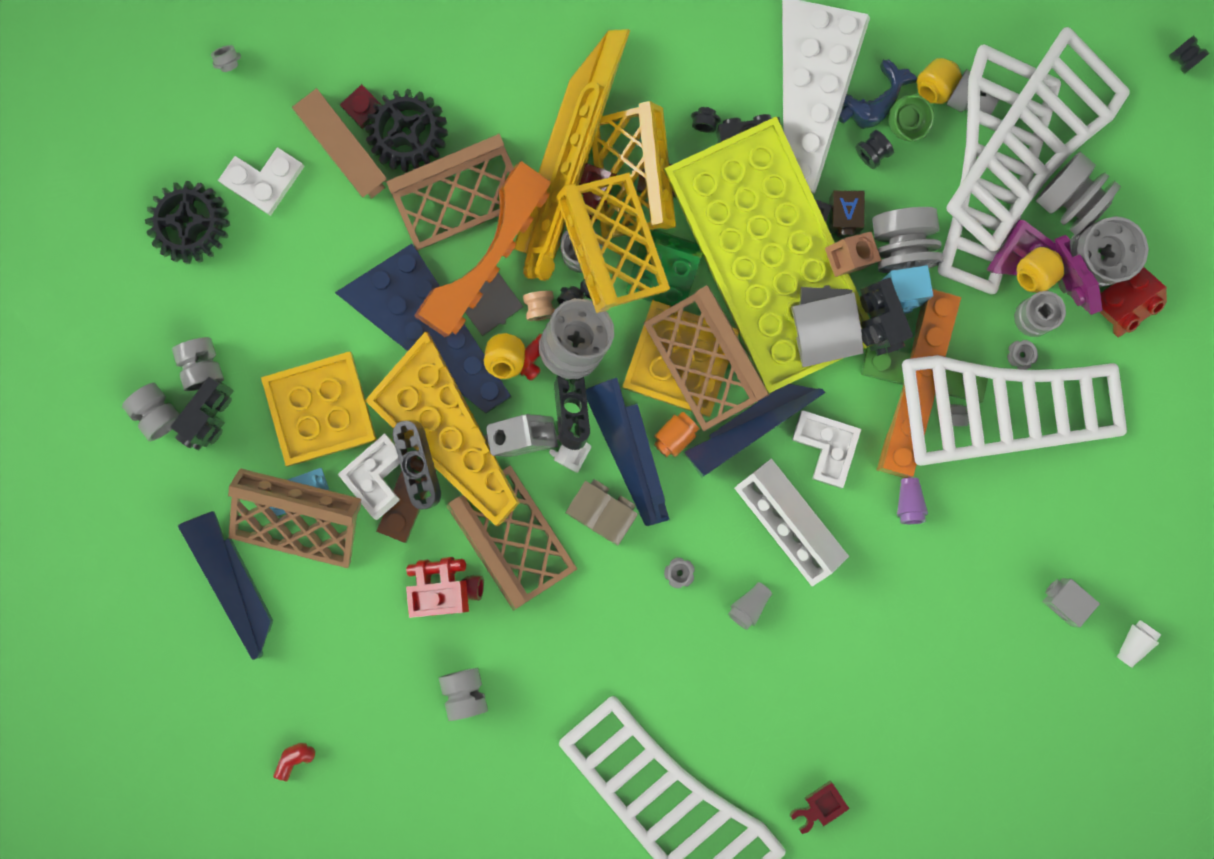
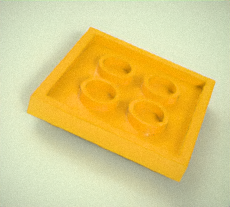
(652, 377)
(318, 409)

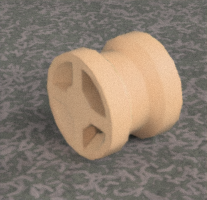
(539, 305)

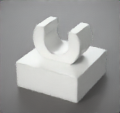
(571, 458)

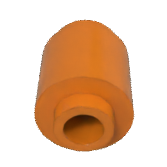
(676, 435)

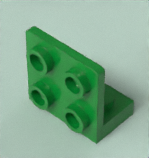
(679, 261)

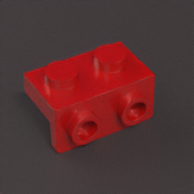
(1133, 301)

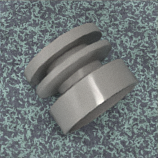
(1078, 193)
(907, 234)
(1120, 243)
(579, 325)

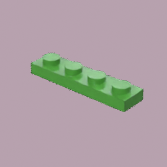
(889, 368)

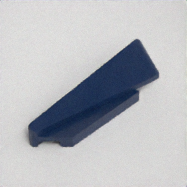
(750, 426)
(630, 449)
(229, 580)

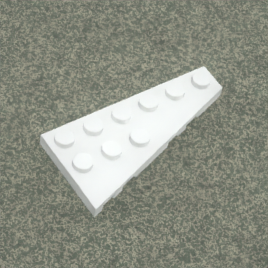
(817, 69)

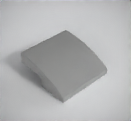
(828, 329)

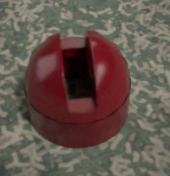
(475, 587)

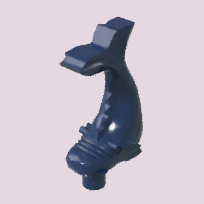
(873, 112)

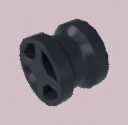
(1189, 54)
(874, 149)

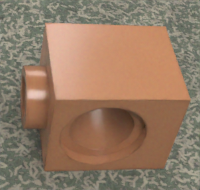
(853, 254)

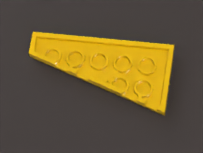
(426, 392)

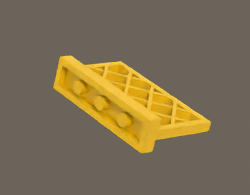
(654, 161)
(587, 242)

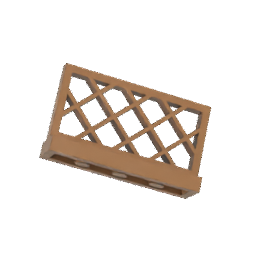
(439, 171)
(728, 342)
(295, 500)
(493, 558)

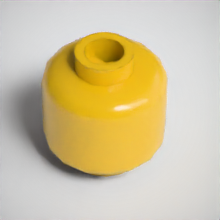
(939, 80)
(1040, 270)
(504, 356)

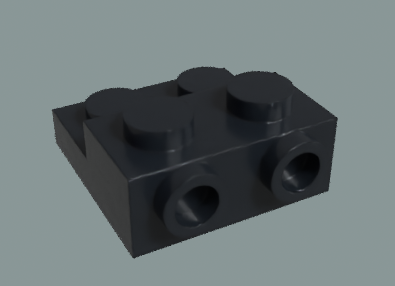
(887, 320)
(198, 421)

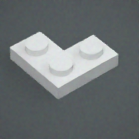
(266, 187)
(836, 444)
(366, 475)

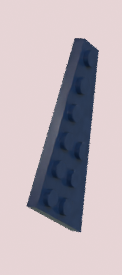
(391, 297)

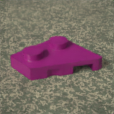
(1016, 246)
(1077, 279)

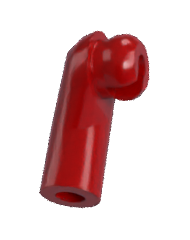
(529, 369)
(292, 756)

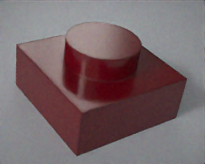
(359, 105)

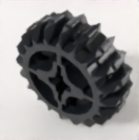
(397, 137)
(186, 198)

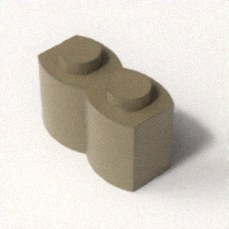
(602, 512)

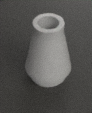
(750, 606)

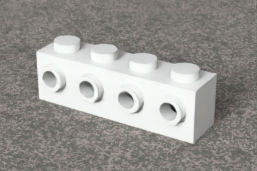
(792, 522)

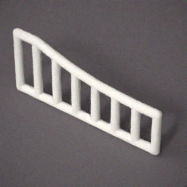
(973, 150)
(1062, 151)
(1000, 376)
(675, 772)

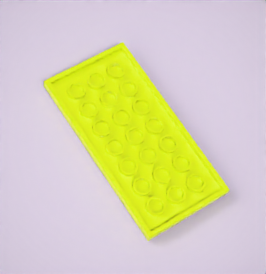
(759, 241)

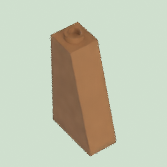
(340, 144)

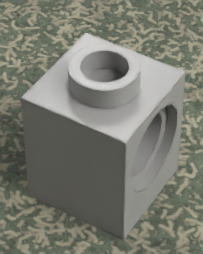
(1070, 601)

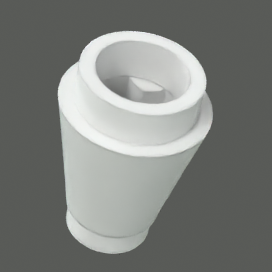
(1138, 643)

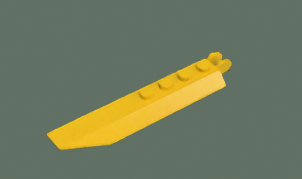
(570, 150)

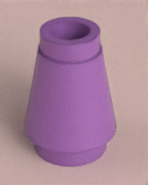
(911, 502)

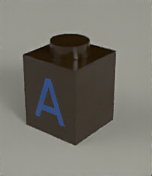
(846, 213)

